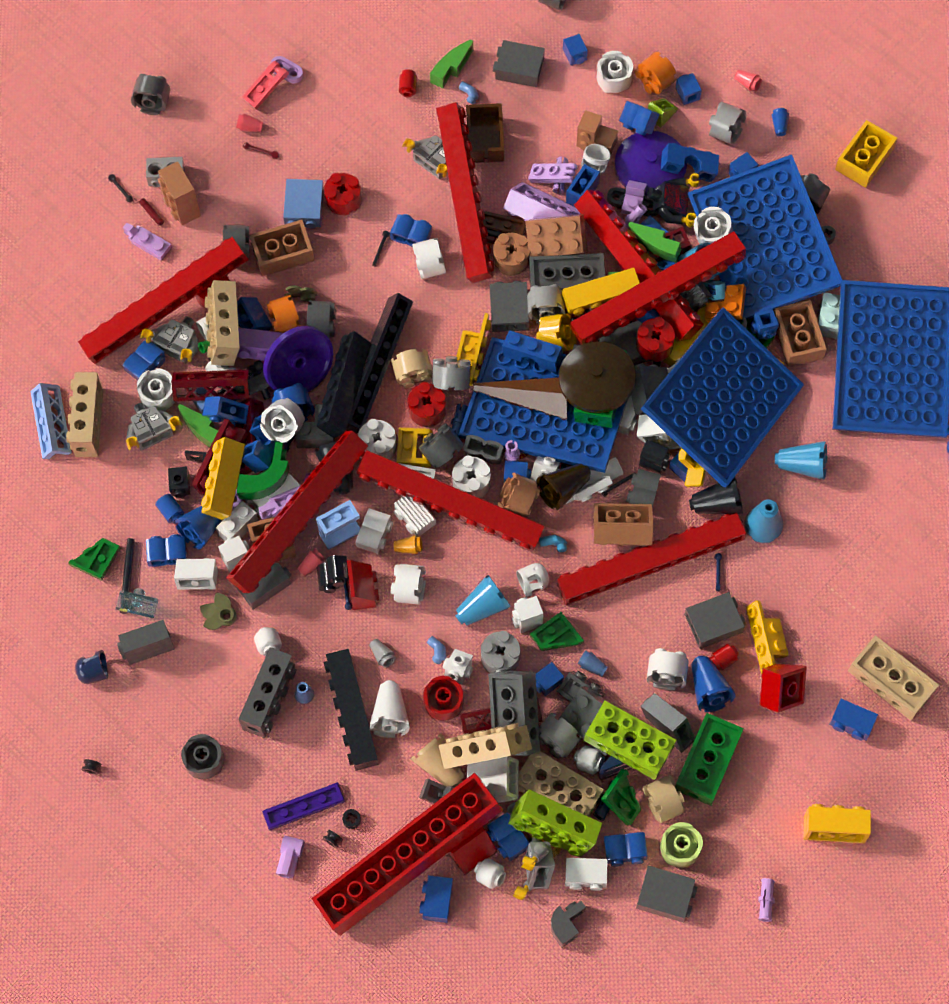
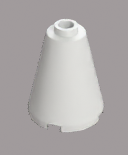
(389, 712)

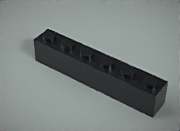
(343, 384)
(352, 710)

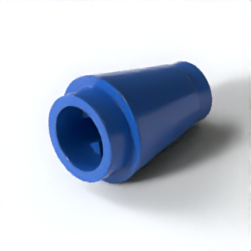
(780, 121)

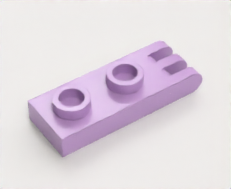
(552, 173)

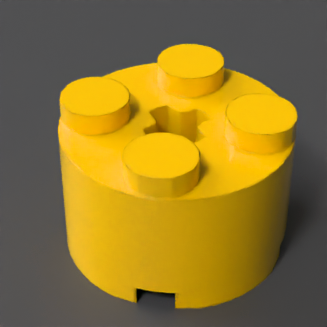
(557, 330)

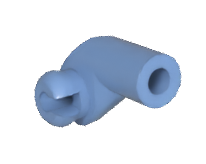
(471, 91)
(439, 650)

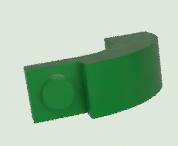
(262, 485)

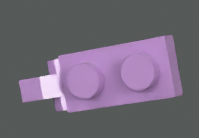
(147, 241)
(276, 504)

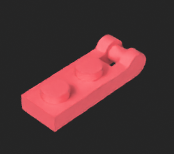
(265, 84)

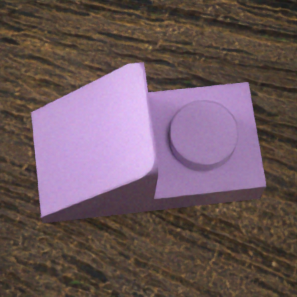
(634, 194)

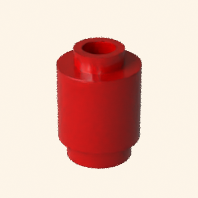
(408, 83)
(724, 656)

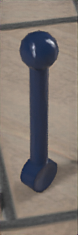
(718, 557)
(348, 606)

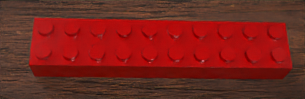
(407, 854)

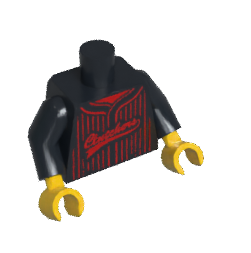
(672, 200)

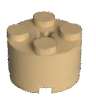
(412, 367)
(664, 799)

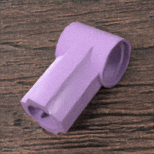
(290, 851)

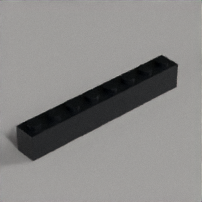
(379, 357)

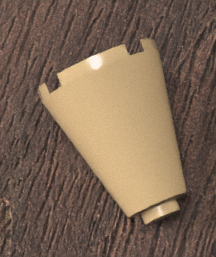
(431, 762)

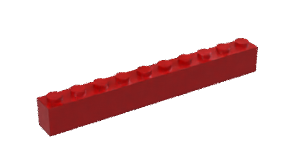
(465, 193)
(632, 254)
(658, 289)
(163, 300)
(450, 500)
(297, 511)
(651, 558)

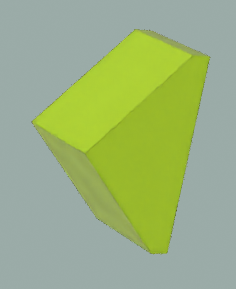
(665, 110)

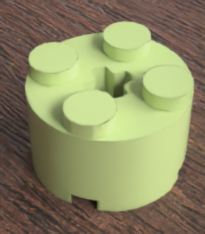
(690, 839)

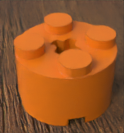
(656, 73)
(284, 314)

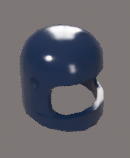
(90, 669)

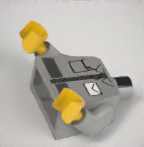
(429, 155)
(174, 339)
(150, 427)
(539, 867)

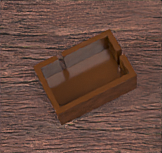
(486, 132)

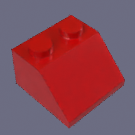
(362, 585)
(782, 686)
(473, 850)

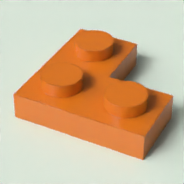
(733, 303)

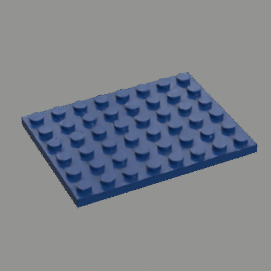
(781, 236)
(892, 359)
(722, 397)
(532, 429)

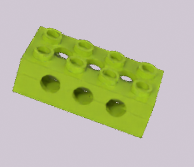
(629, 753)
(559, 819)

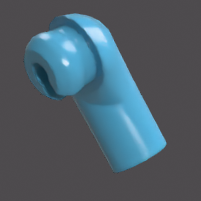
(554, 540)

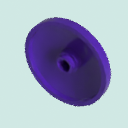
(640, 160)
(298, 357)

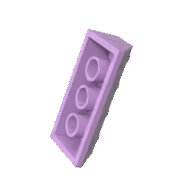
(533, 203)

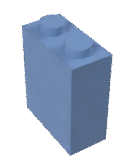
(304, 202)

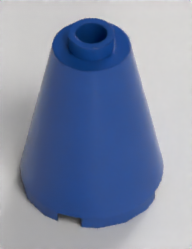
(197, 527)
(710, 686)

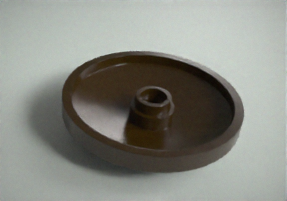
(597, 377)

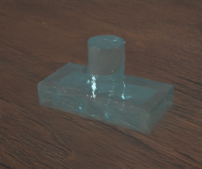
(137, 603)

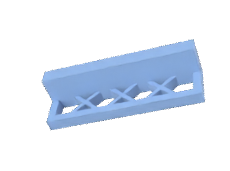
(46, 418)

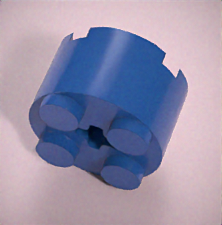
(298, 395)

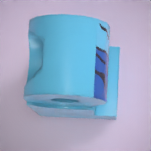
(716, 288)

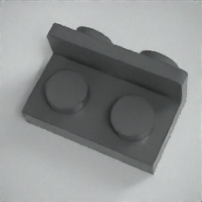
(574, 682)

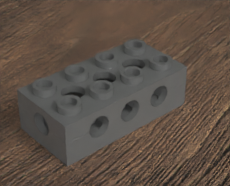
(565, 269)
(267, 693)
(515, 701)

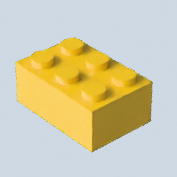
(866, 153)
(837, 824)

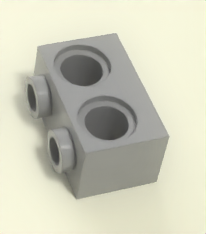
(156, 164)

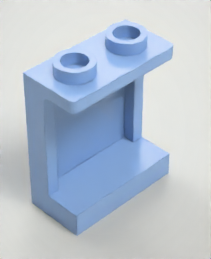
(338, 524)

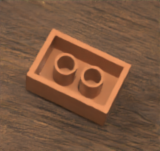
(178, 193)
(556, 235)
(281, 247)
(799, 333)
(623, 524)

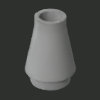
(383, 655)

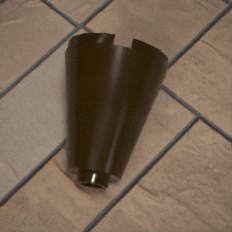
(562, 484)

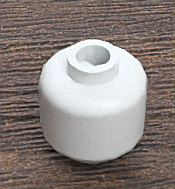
(267, 638)
(589, 759)
(490, 873)

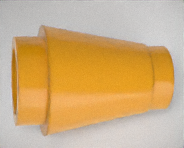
(409, 545)

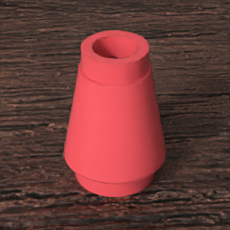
(748, 80)
(248, 123)
(311, 562)

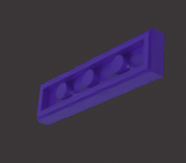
(303, 806)

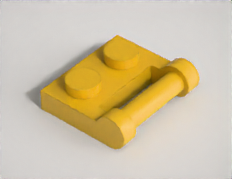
(408, 446)

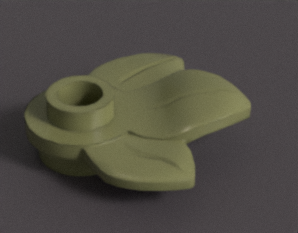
(305, 293)
(216, 611)

